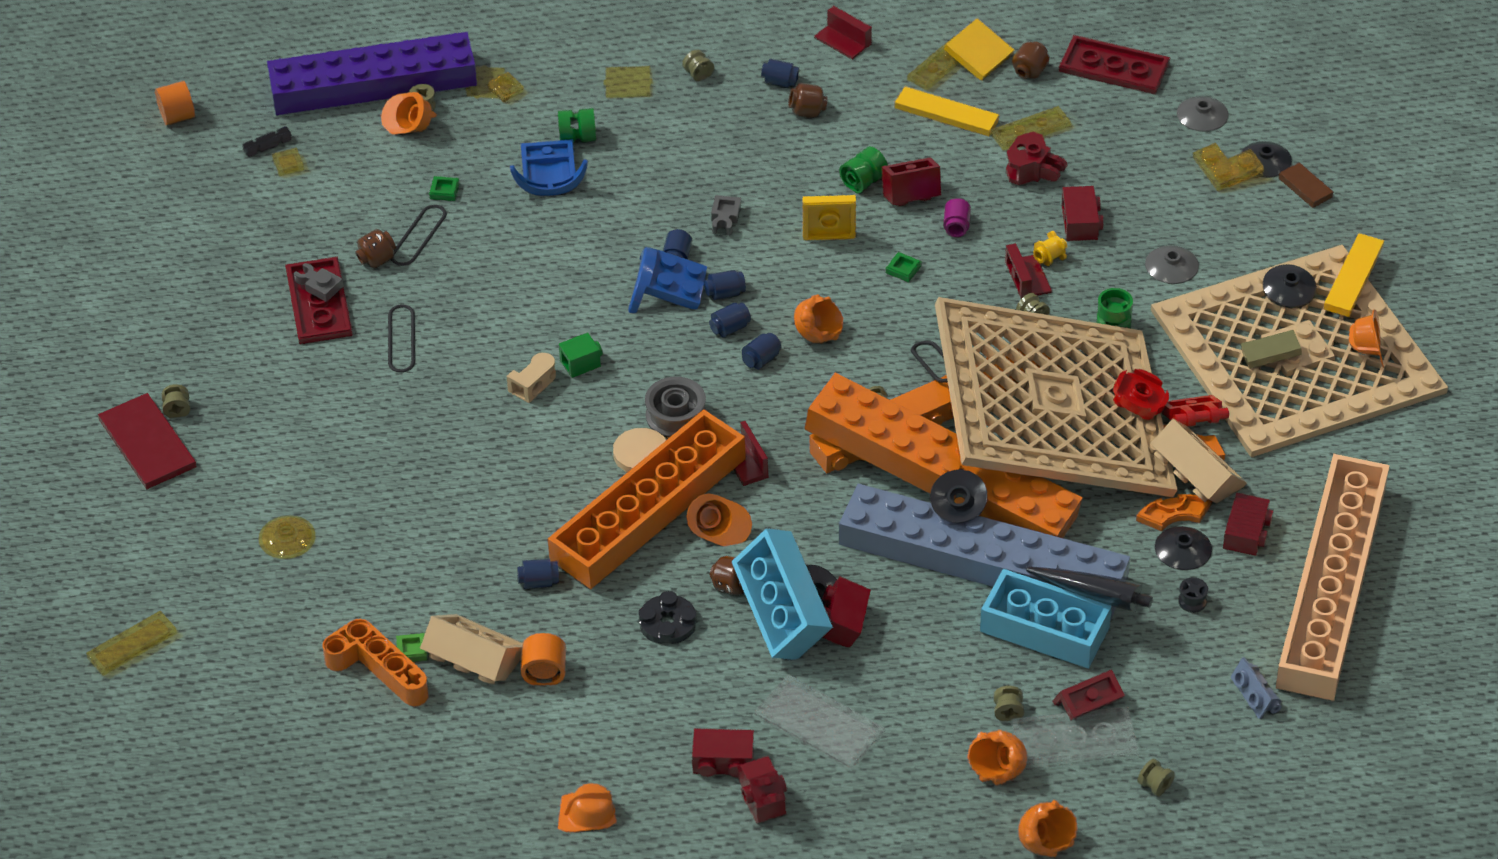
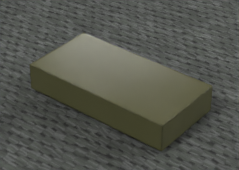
(1271, 349)

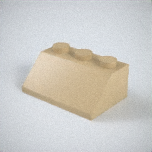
(1196, 463)
(471, 647)

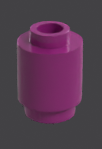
(957, 217)

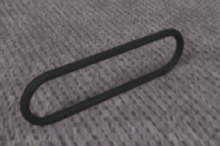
(426, 240)
(412, 338)
(922, 361)

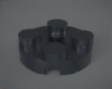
(667, 604)

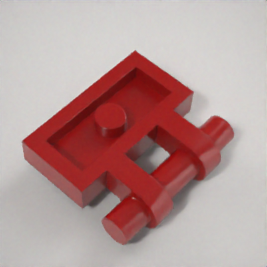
(1196, 410)

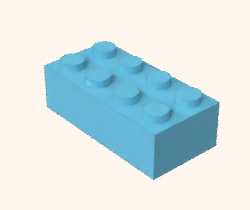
(781, 594)
(1045, 618)

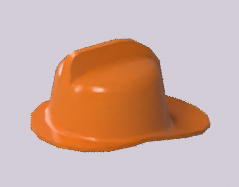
(407, 113)
(1366, 335)
(728, 519)
(587, 809)

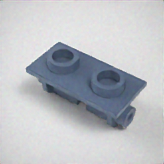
(1252, 686)

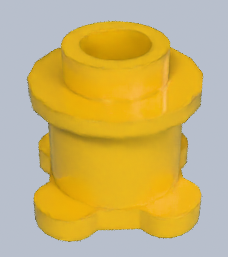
(1050, 249)

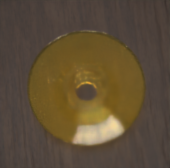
(287, 544)

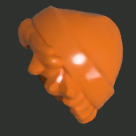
(818, 319)
(997, 756)
(1048, 828)

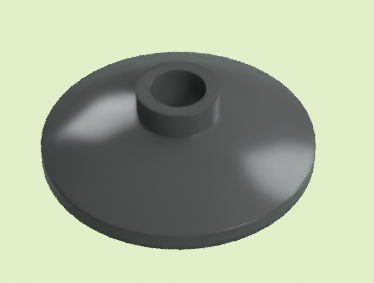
(1202, 113)
(1171, 264)

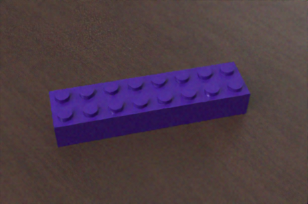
(370, 72)

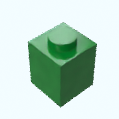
(580, 354)

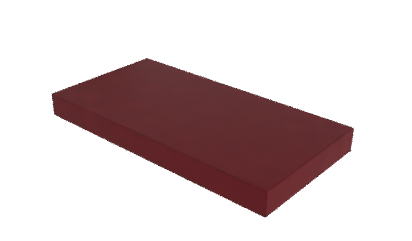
(1114, 64)
(314, 317)
(147, 441)

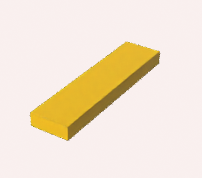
(946, 111)
(1353, 275)

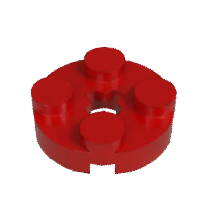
(1146, 404)

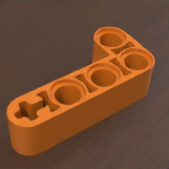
(365, 643)

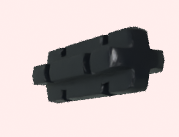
(267, 141)

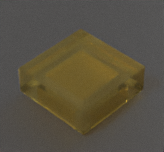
(505, 86)
(287, 161)

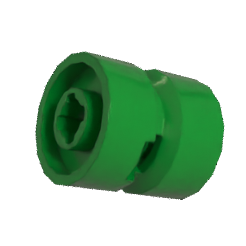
(586, 125)
(863, 169)
(1115, 308)

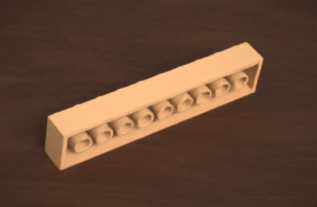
(1332, 577)

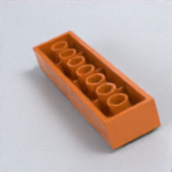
(646, 499)

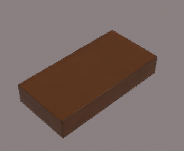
(1306, 185)

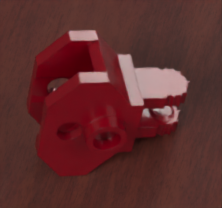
(1034, 161)
(762, 789)

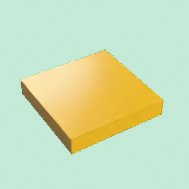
(978, 49)
(829, 217)

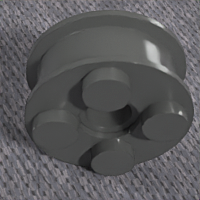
(673, 404)

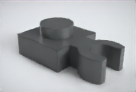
(725, 212)
(321, 283)

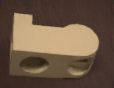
(533, 378)

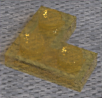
(1227, 172)

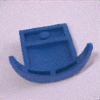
(548, 168)
(668, 279)

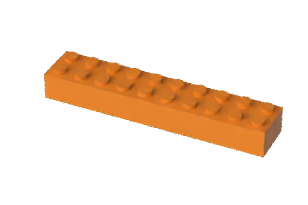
(924, 451)

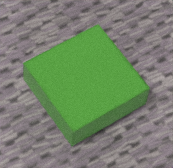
(410, 646)

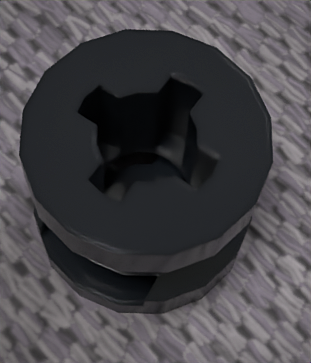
(1198, 595)

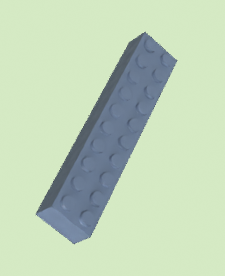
(972, 550)

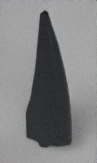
(1097, 587)

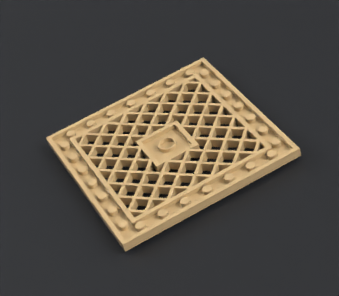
(1049, 396)
(1265, 434)

